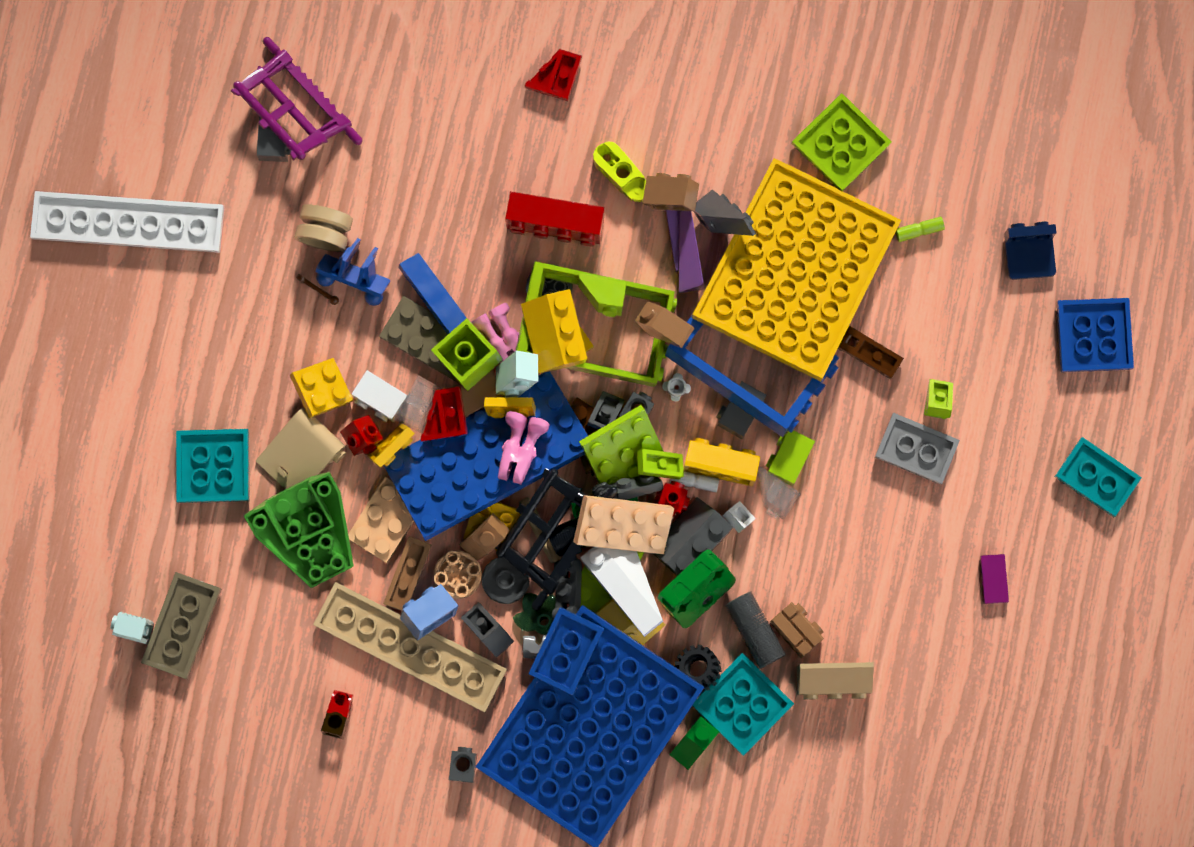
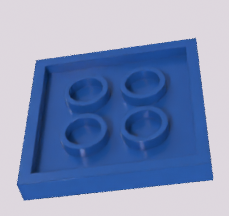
(1095, 335)

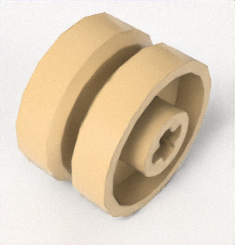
(323, 228)

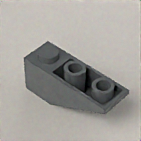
(721, 216)

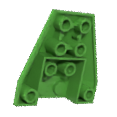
(306, 529)

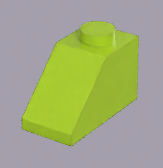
(604, 293)

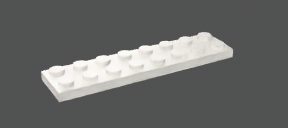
(127, 221)

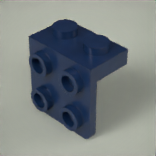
(1030, 250)

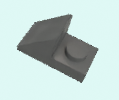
(606, 410)

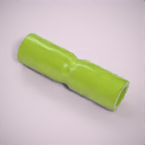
(923, 228)

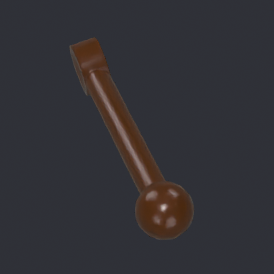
(333, 299)

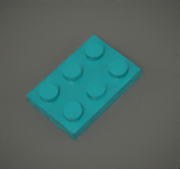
(1098, 477)

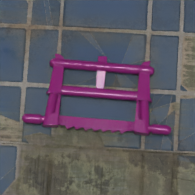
(262, 75)

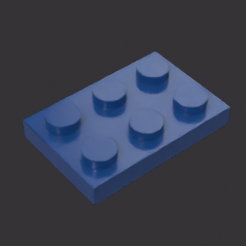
(566, 651)

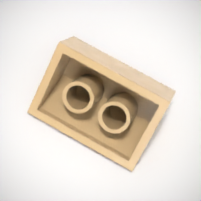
(835, 680)

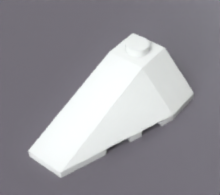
(626, 583)

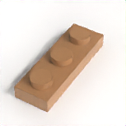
(407, 573)

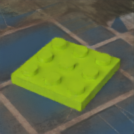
(841, 142)
(615, 446)

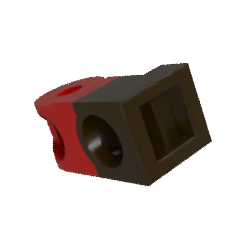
(337, 714)

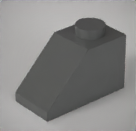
(270, 146)
(487, 629)

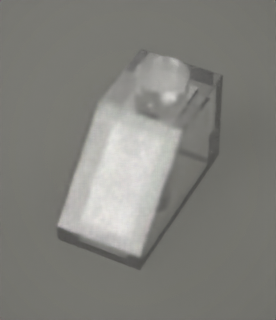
(776, 495)

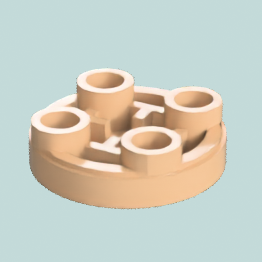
(458, 574)

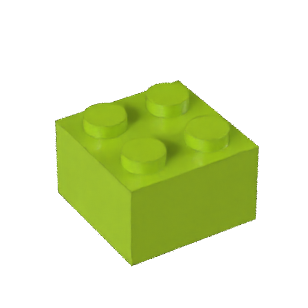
(467, 354)

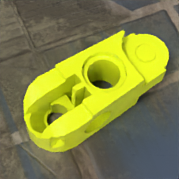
(631, 186)

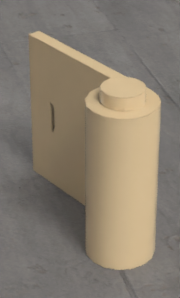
(301, 449)

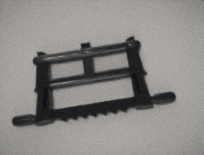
(525, 564)

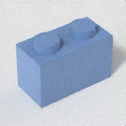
(428, 611)

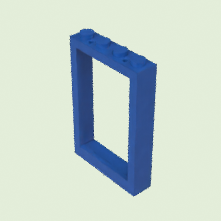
(741, 397)

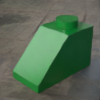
(694, 743)

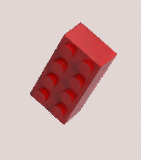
(554, 218)

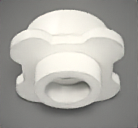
(683, 387)

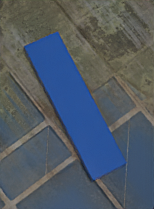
(432, 292)

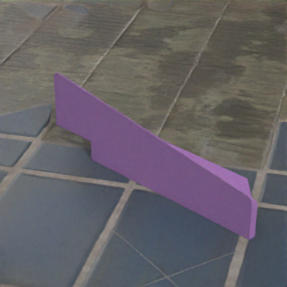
(685, 250)

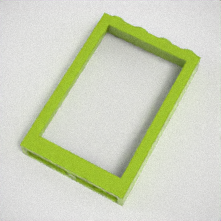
(665, 297)

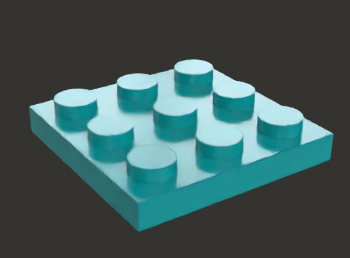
(212, 465)
(743, 704)

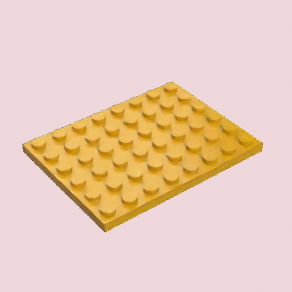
(800, 273)

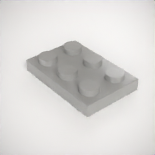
(917, 448)

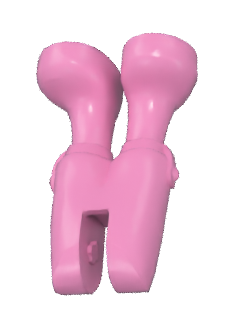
(508, 342)
(513, 452)

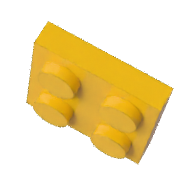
(321, 387)
(397, 439)

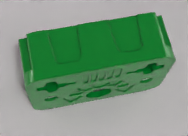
(696, 588)

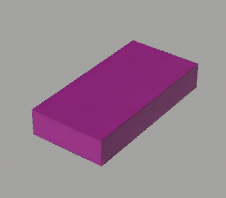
(994, 579)

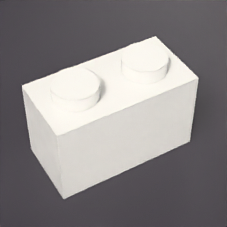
(379, 396)

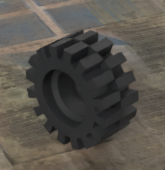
(705, 655)

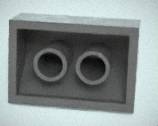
(691, 534)

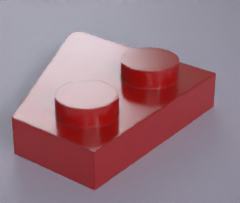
(557, 75)
(446, 415)

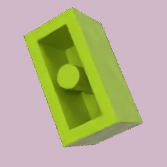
(790, 457)

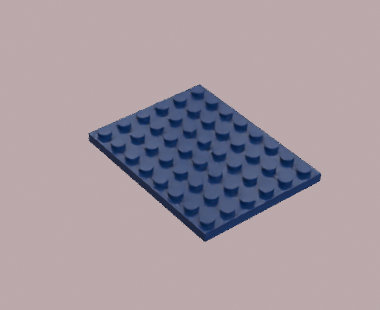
(591, 749)

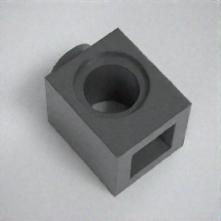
(640, 398)
(466, 776)

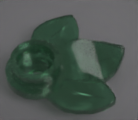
(530, 619)

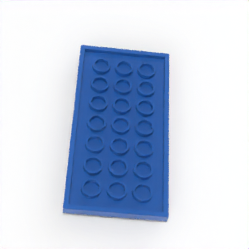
(458, 475)

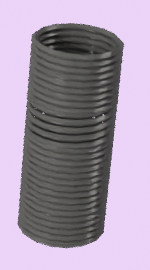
(757, 635)

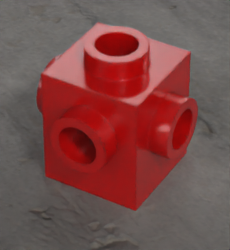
(361, 436)
(675, 488)

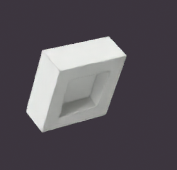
(739, 517)

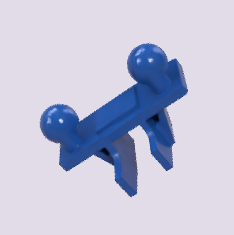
(361, 278)

